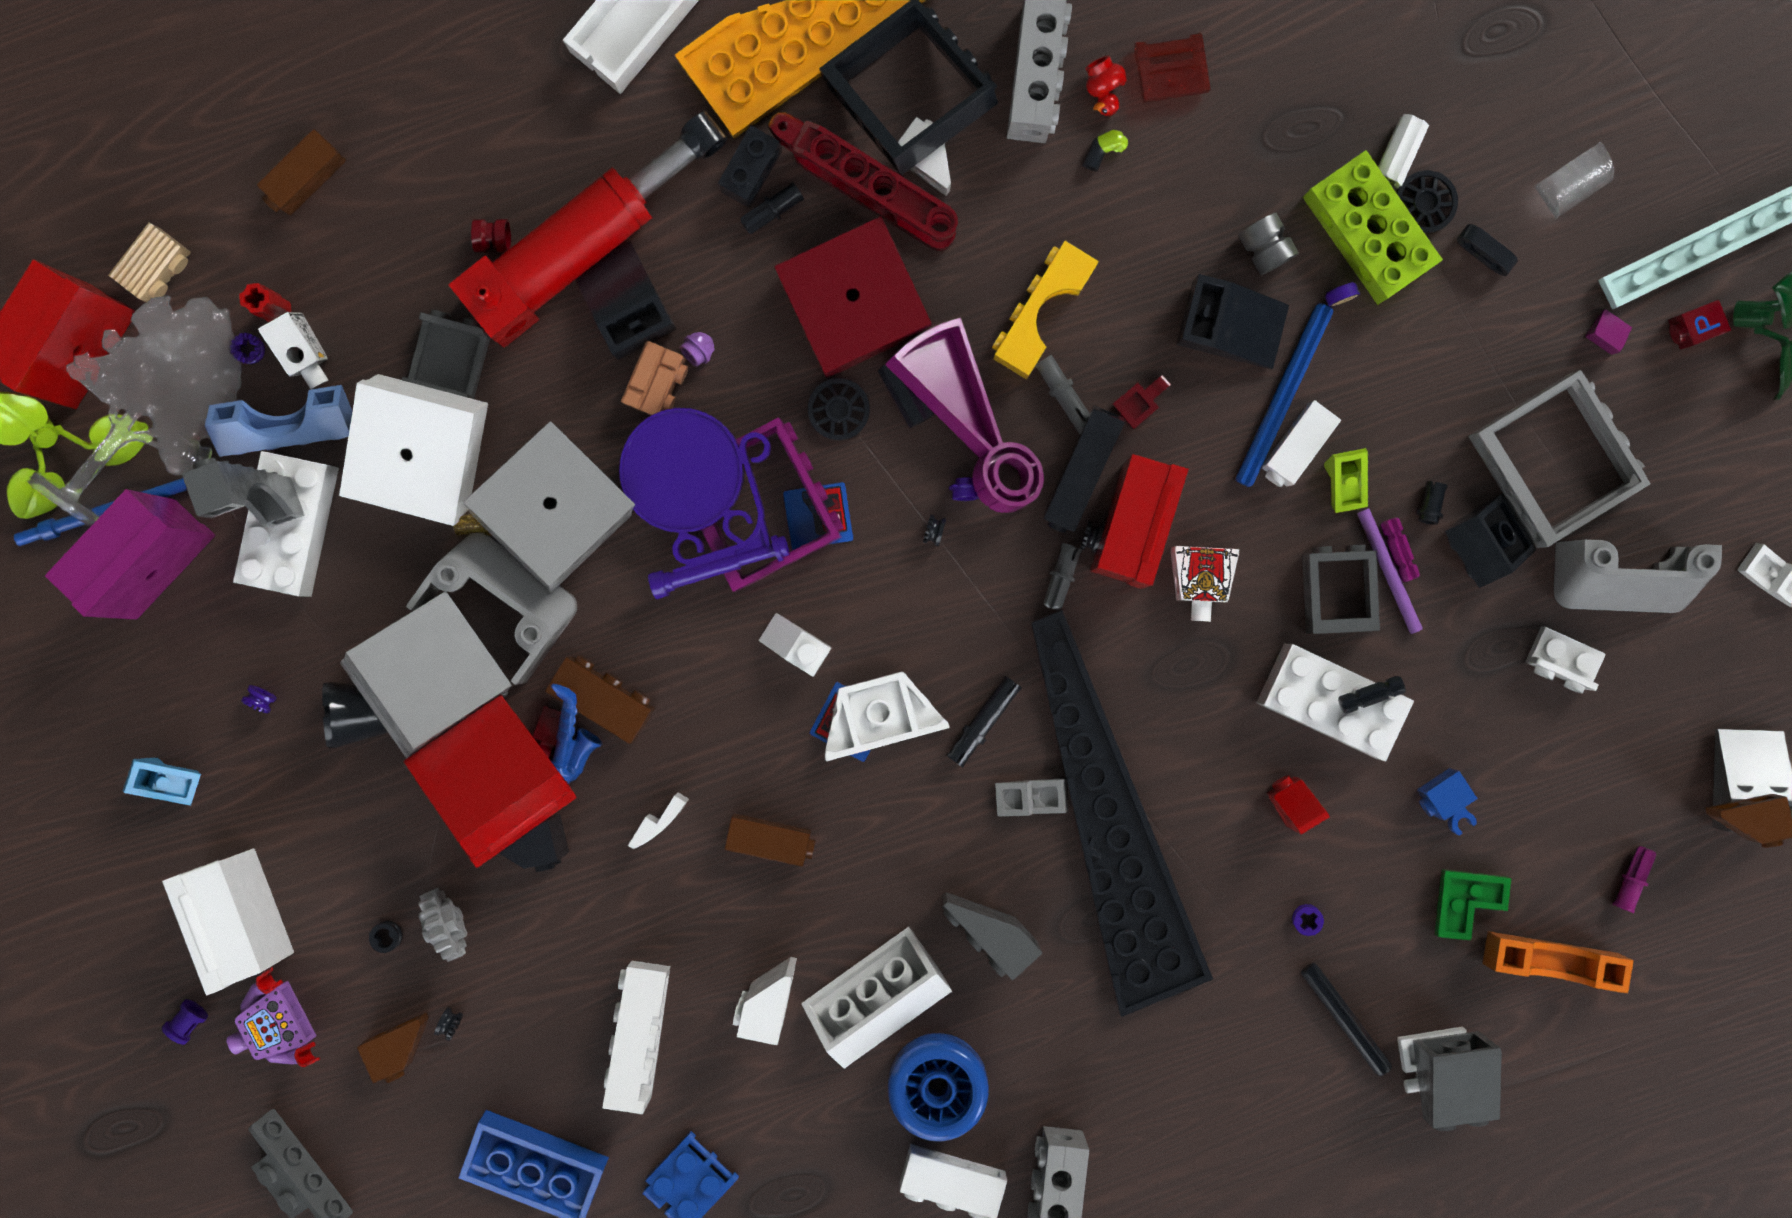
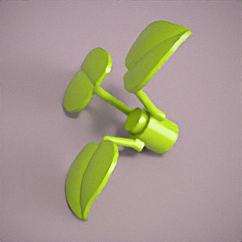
(27, 417)

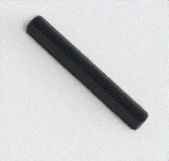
(1346, 1019)

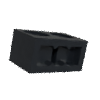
(750, 166)

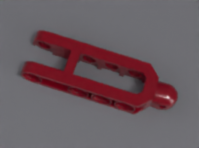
(904, 207)

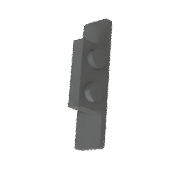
(292, 1173)

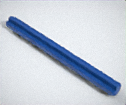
(1284, 394)

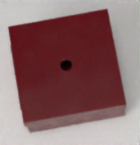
(853, 297)

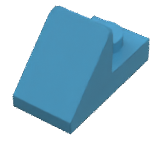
(161, 781)

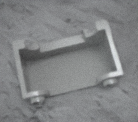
(1591, 580)

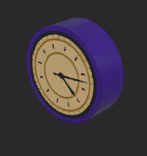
(1342, 294)

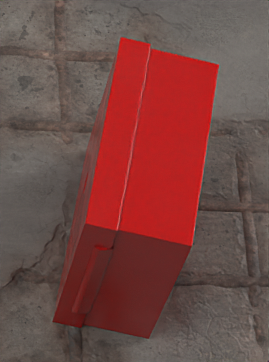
(47, 325)
(1139, 521)
(489, 780)

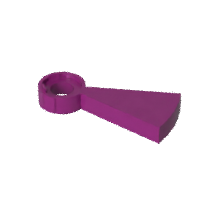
(946, 379)

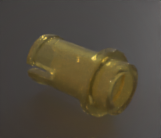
(467, 525)

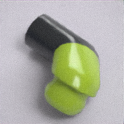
(1103, 144)

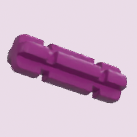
(1400, 549)

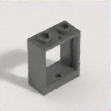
(1313, 620)

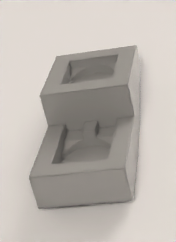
(1031, 797)

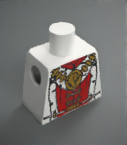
(1203, 577)

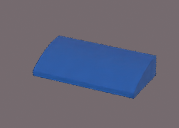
(533, 1167)

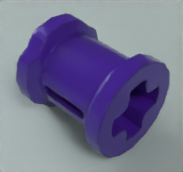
(184, 1022)

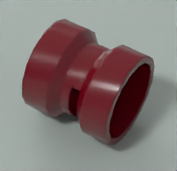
(490, 235)

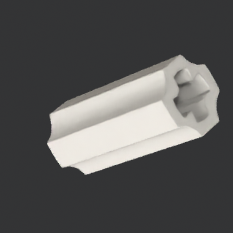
(1402, 149)

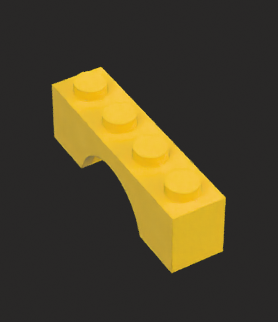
(1066, 274)

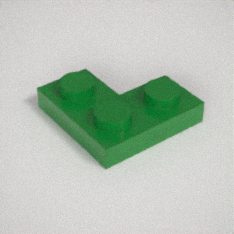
(1461, 894)

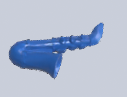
(571, 754)

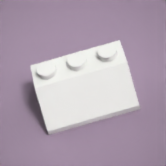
(764, 1006)

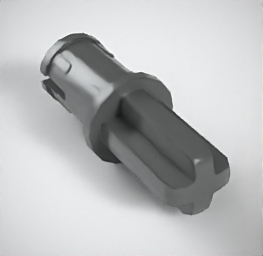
(1062, 576)

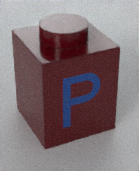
(1698, 325)

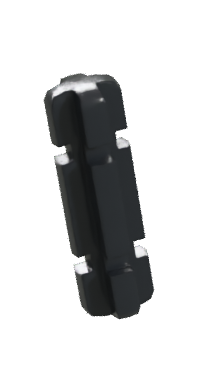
(1372, 694)

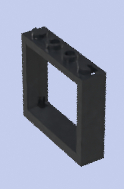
(878, 42)

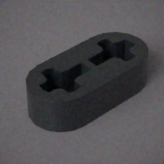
(1487, 249)

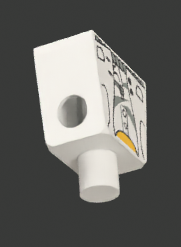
(286, 338)

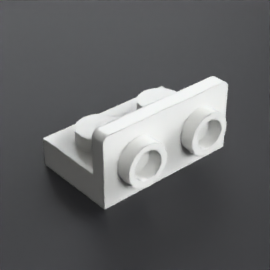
(1566, 659)

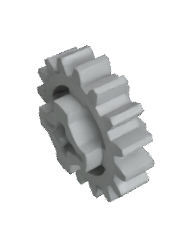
(442, 924)

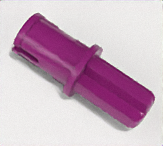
(1635, 879)

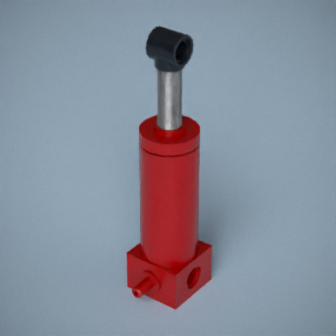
(574, 238)

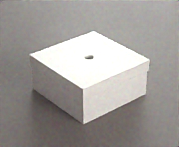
(412, 448)
(228, 920)

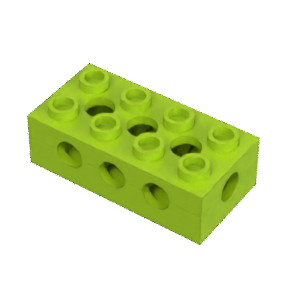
(1386, 211)

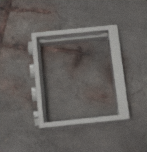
(1515, 490)

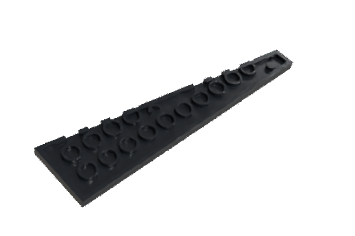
(1135, 899)

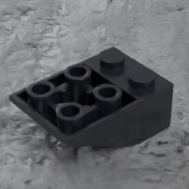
(624, 301)
(1232, 322)

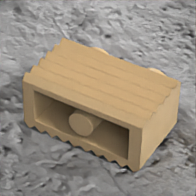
(150, 263)

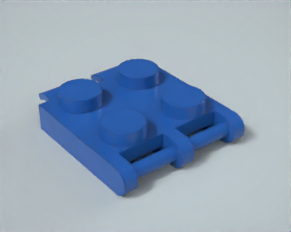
(688, 1181)

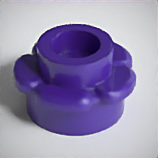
(963, 490)

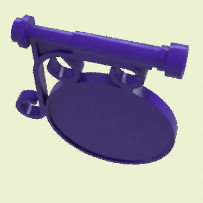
(687, 476)

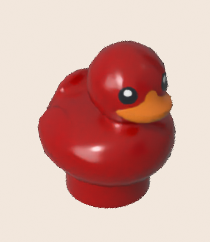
(1102, 79)

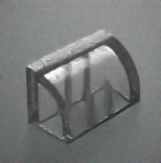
(1577, 180)

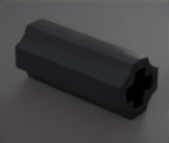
(909, 404)

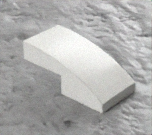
(1768, 572)
(653, 826)

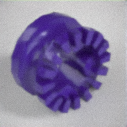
(241, 341)
(259, 698)
(1307, 930)

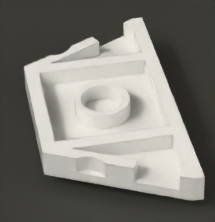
(879, 715)

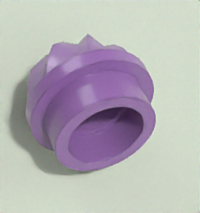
(697, 348)

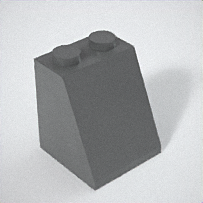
(1459, 1080)

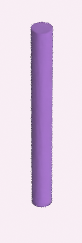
(1389, 571)

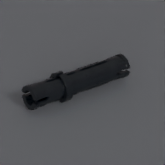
(984, 721)

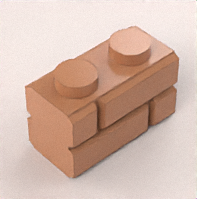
(654, 379)

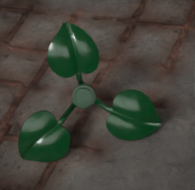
(1761, 313)

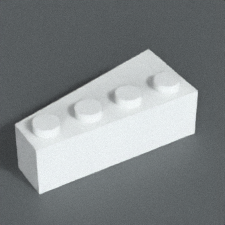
(636, 1037)

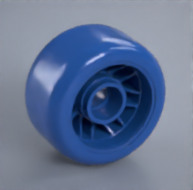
(942, 1112)

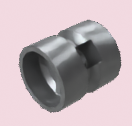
(1268, 243)

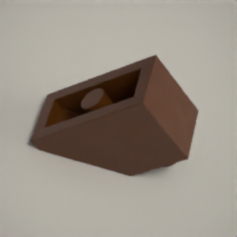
(1757, 819)
(393, 1049)

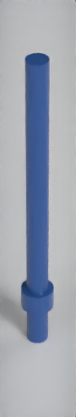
(52, 528)

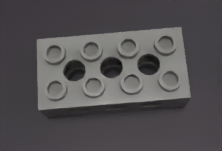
(1036, 72)
(1060, 1174)

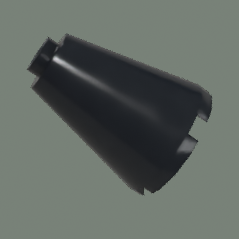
(347, 715)

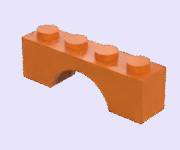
(1557, 960)

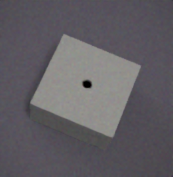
(550, 506)
(425, 673)

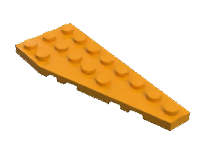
(772, 53)

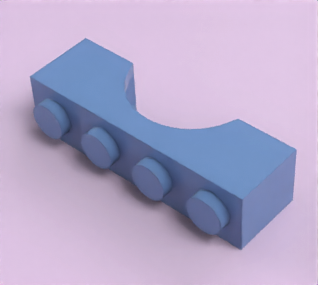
(241, 429)

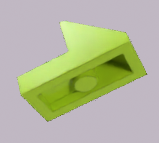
(1348, 480)

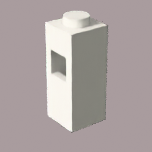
(1300, 444)

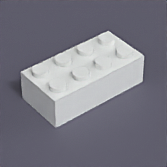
(289, 554)
(1308, 693)

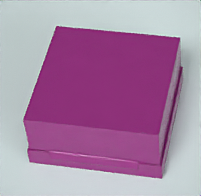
(129, 556)

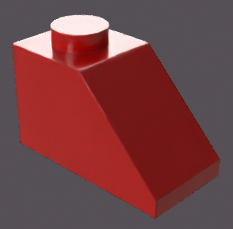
(1296, 804)

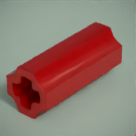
(264, 302)

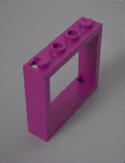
(815, 492)

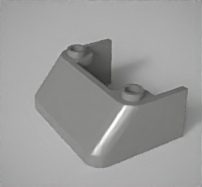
(505, 577)

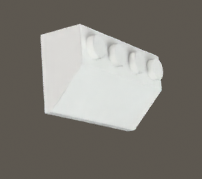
(875, 998)

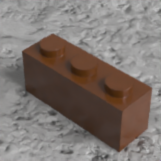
(603, 698)

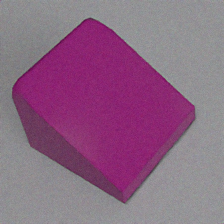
(1609, 332)

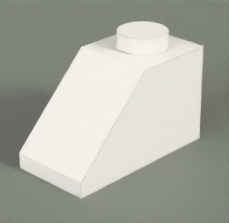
(935, 166)
(795, 644)

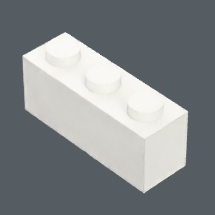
(952, 1182)

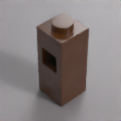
(300, 173)
(769, 840)

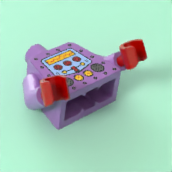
(273, 1024)

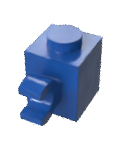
(1447, 798)

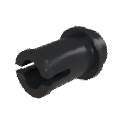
(1432, 503)

